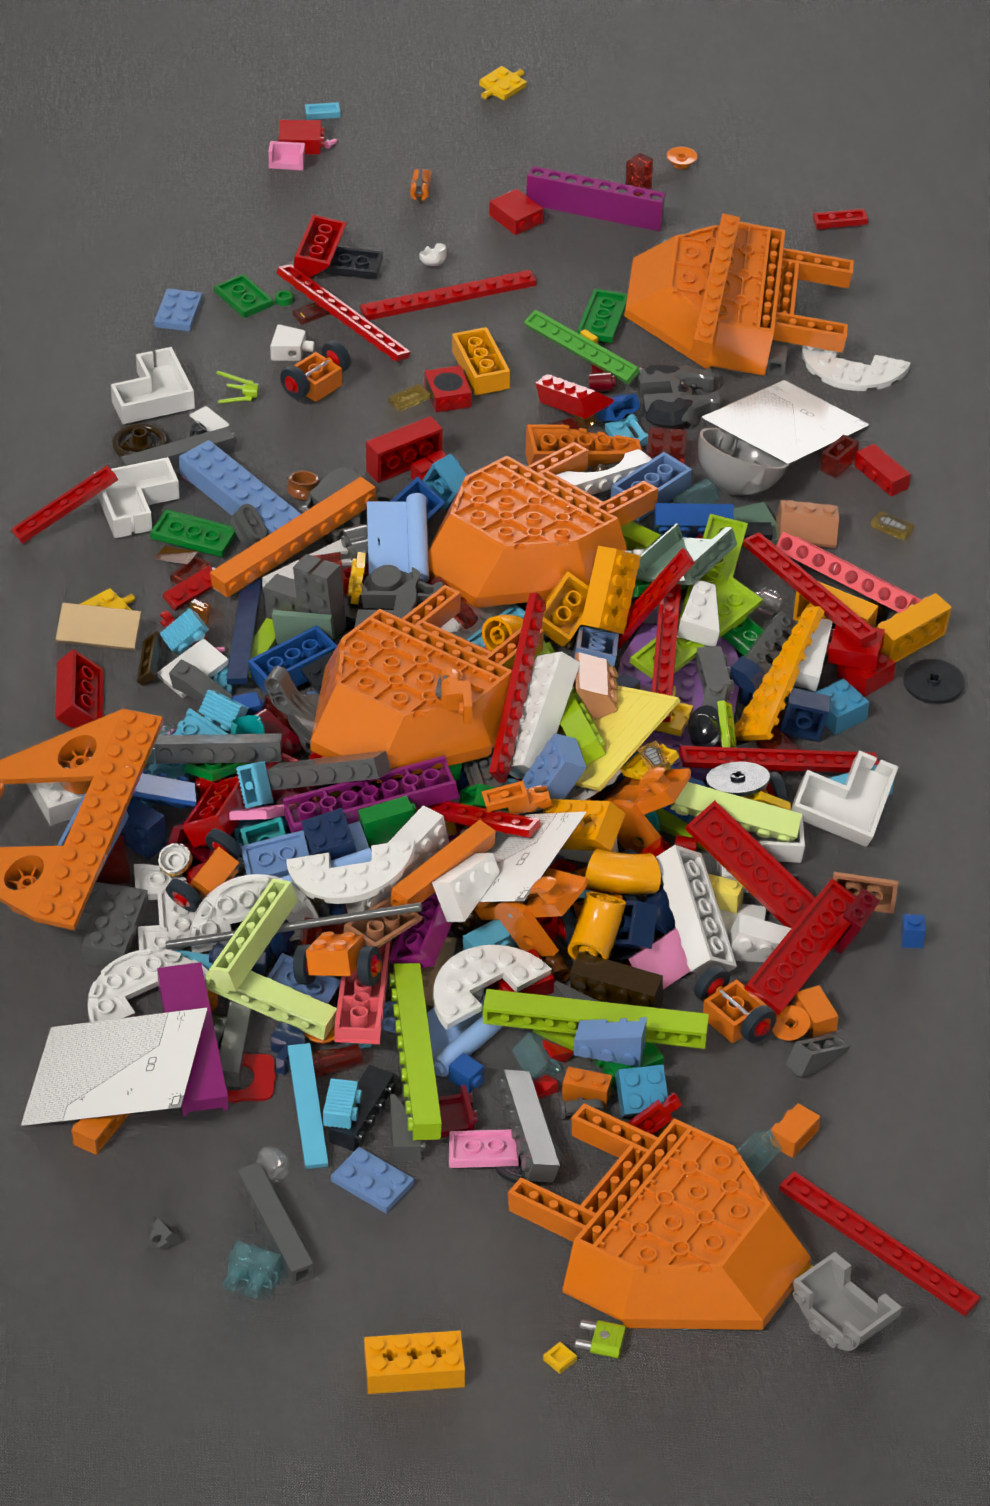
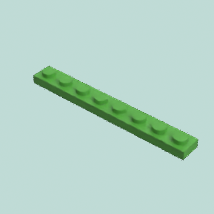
(581, 346)

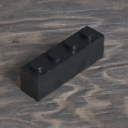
(376, 1088)

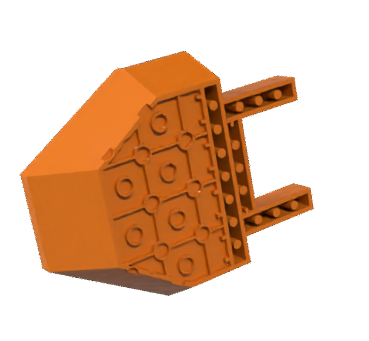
(756, 300)
(526, 527)
(385, 681)
(670, 1231)

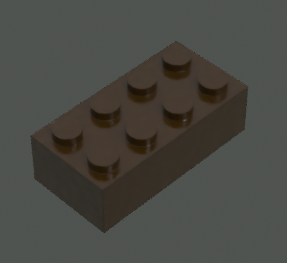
(616, 982)

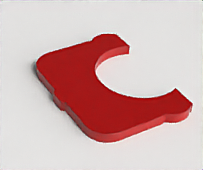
(263, 1084)

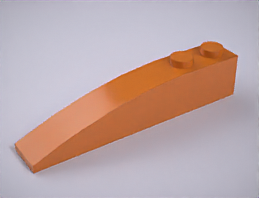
(602, 449)

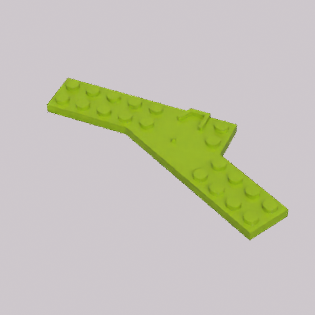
(733, 599)

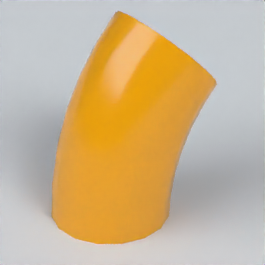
(499, 628)
(623, 873)
(597, 925)

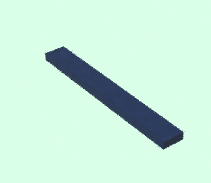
(244, 633)

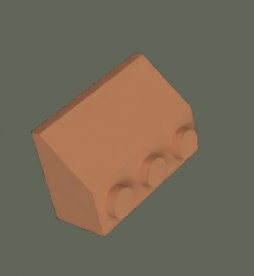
(809, 521)
(597, 685)
(881, 888)
(382, 929)

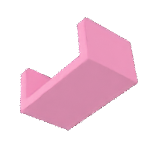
(286, 155)

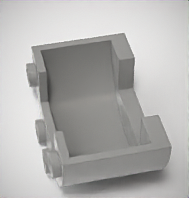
(838, 1307)

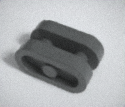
(248, 525)

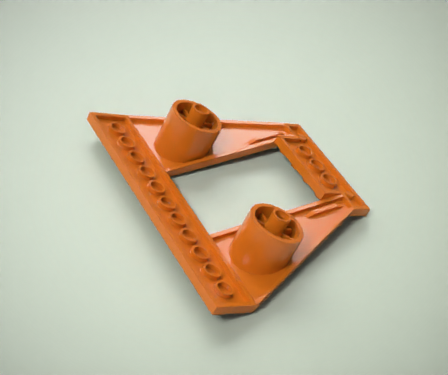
(67, 873)

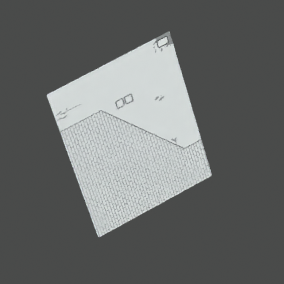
(785, 421)
(525, 858)
(115, 1067)

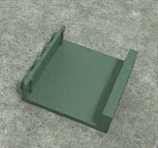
(704, 552)

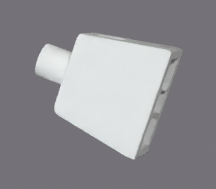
(290, 344)

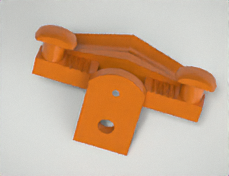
(638, 797)
(547, 898)

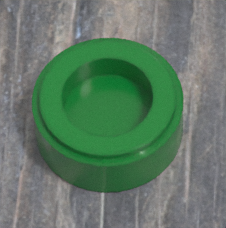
(284, 298)

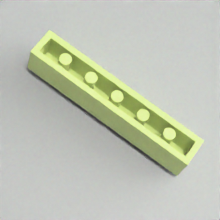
(750, 814)
(253, 935)
(281, 1003)

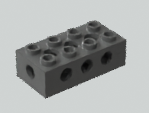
(776, 631)

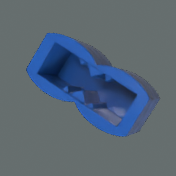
(622, 405)

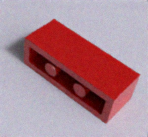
(882, 470)

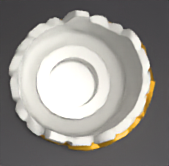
(175, 859)

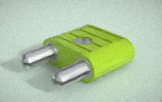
(606, 1339)

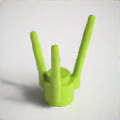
(249, 388)

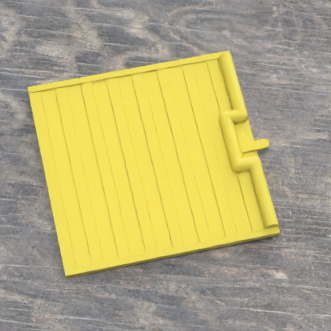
(624, 732)

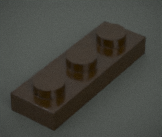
(149, 658)

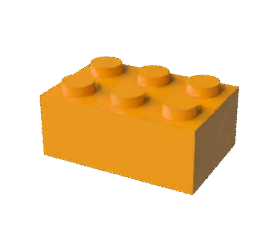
(564, 609)

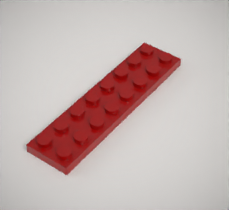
(750, 864)
(802, 948)

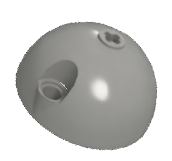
(736, 464)

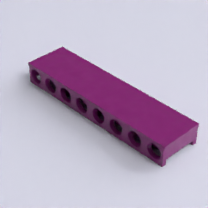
(594, 201)
(423, 790)
(426, 937)
(185, 989)

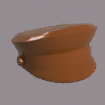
(301, 484)

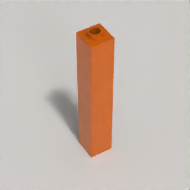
(419, 885)

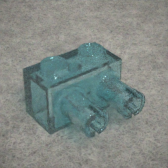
(252, 1265)

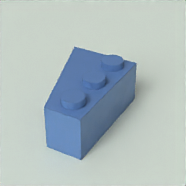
(612, 1041)

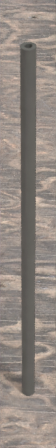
(303, 924)

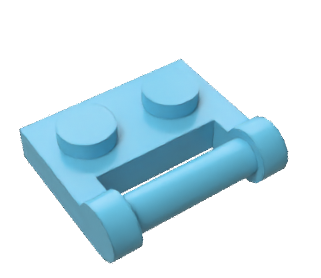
(621, 428)

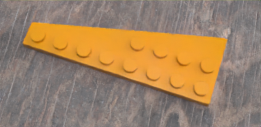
(769, 698)

